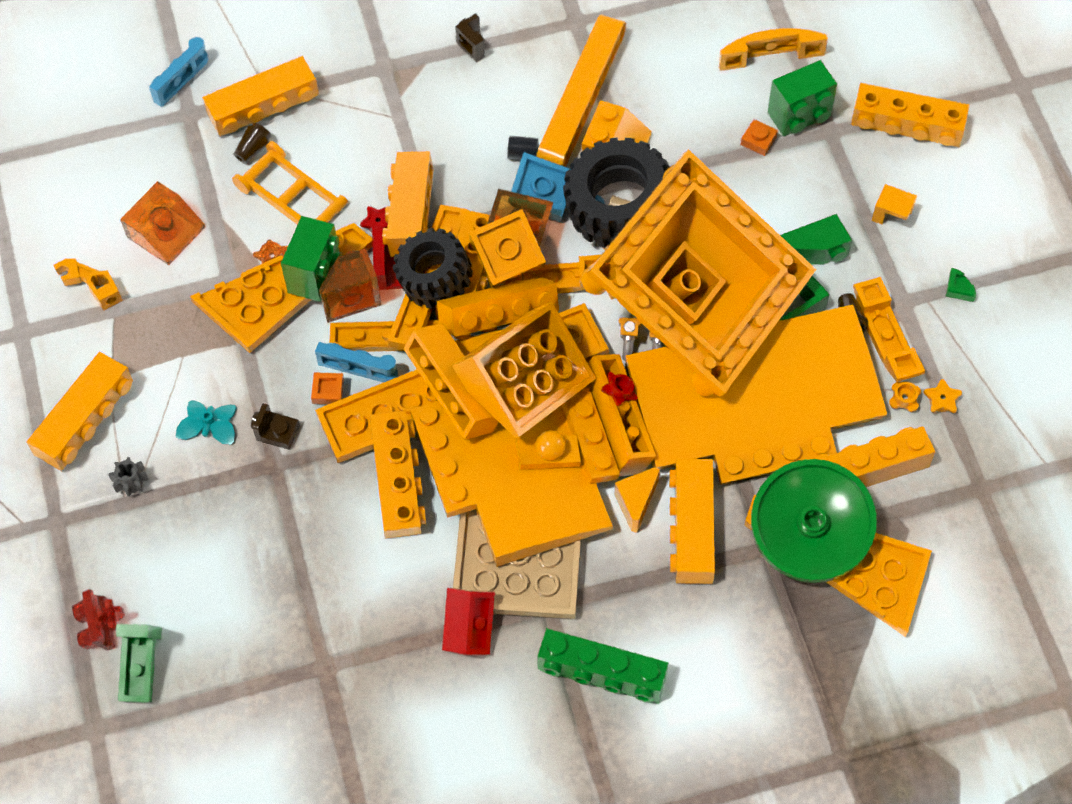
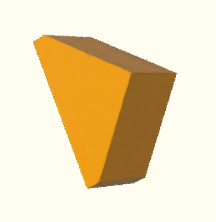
(635, 495)

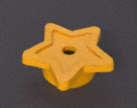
(939, 404)

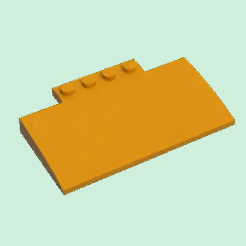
(780, 408)
(517, 508)

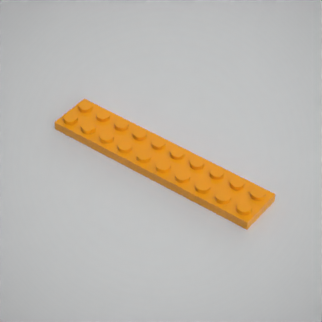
(348, 419)

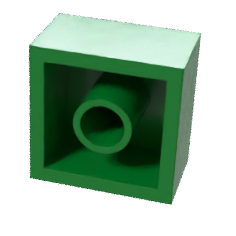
(802, 98)
(310, 257)

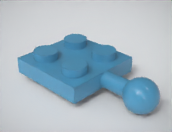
(543, 181)

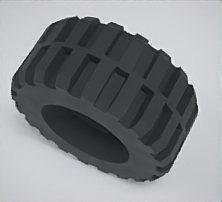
(602, 166)

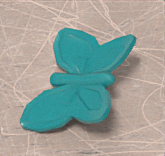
(207, 419)

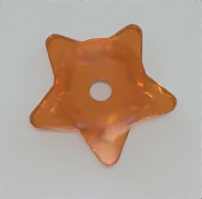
(269, 248)

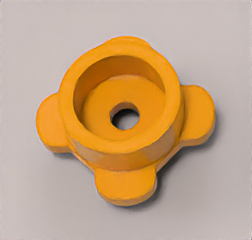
(908, 389)

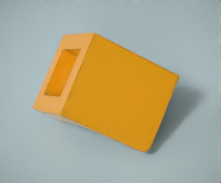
(893, 202)

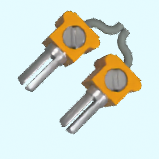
(629, 332)

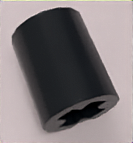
(518, 145)

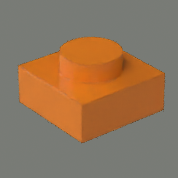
(759, 137)
(327, 387)

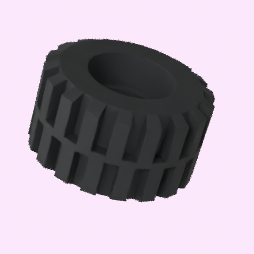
(422, 253)

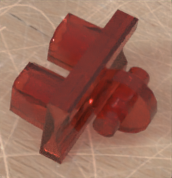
(100, 618)

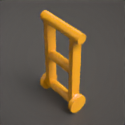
(277, 155)

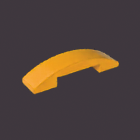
(772, 41)
(566, 275)
(885, 331)

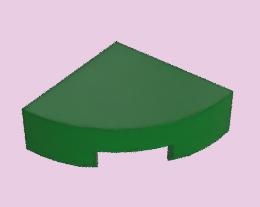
(960, 287)

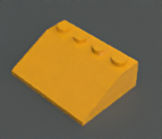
(526, 370)

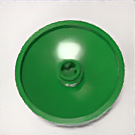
(813, 520)

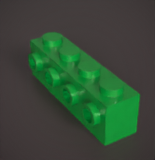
(602, 666)

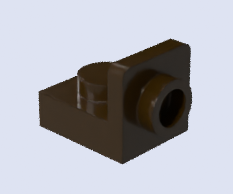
(469, 37)
(274, 428)

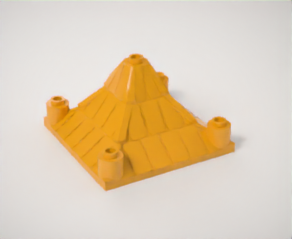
(701, 273)

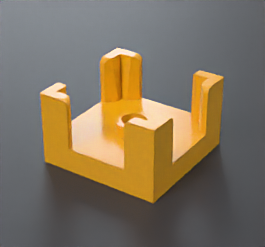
(507, 248)

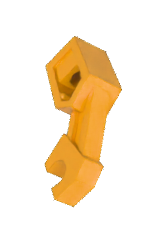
(105, 296)

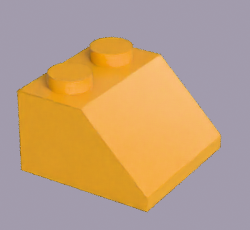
(614, 122)

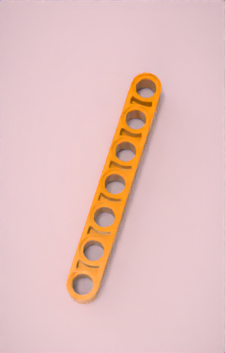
(582, 90)

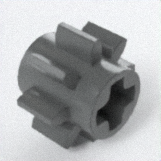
(133, 482)

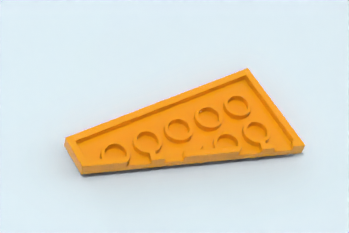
(259, 300)
(885, 580)

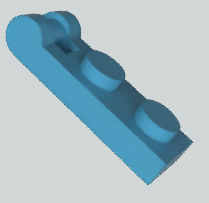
(179, 72)
(356, 362)

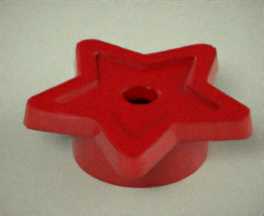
(372, 215)
(623, 382)

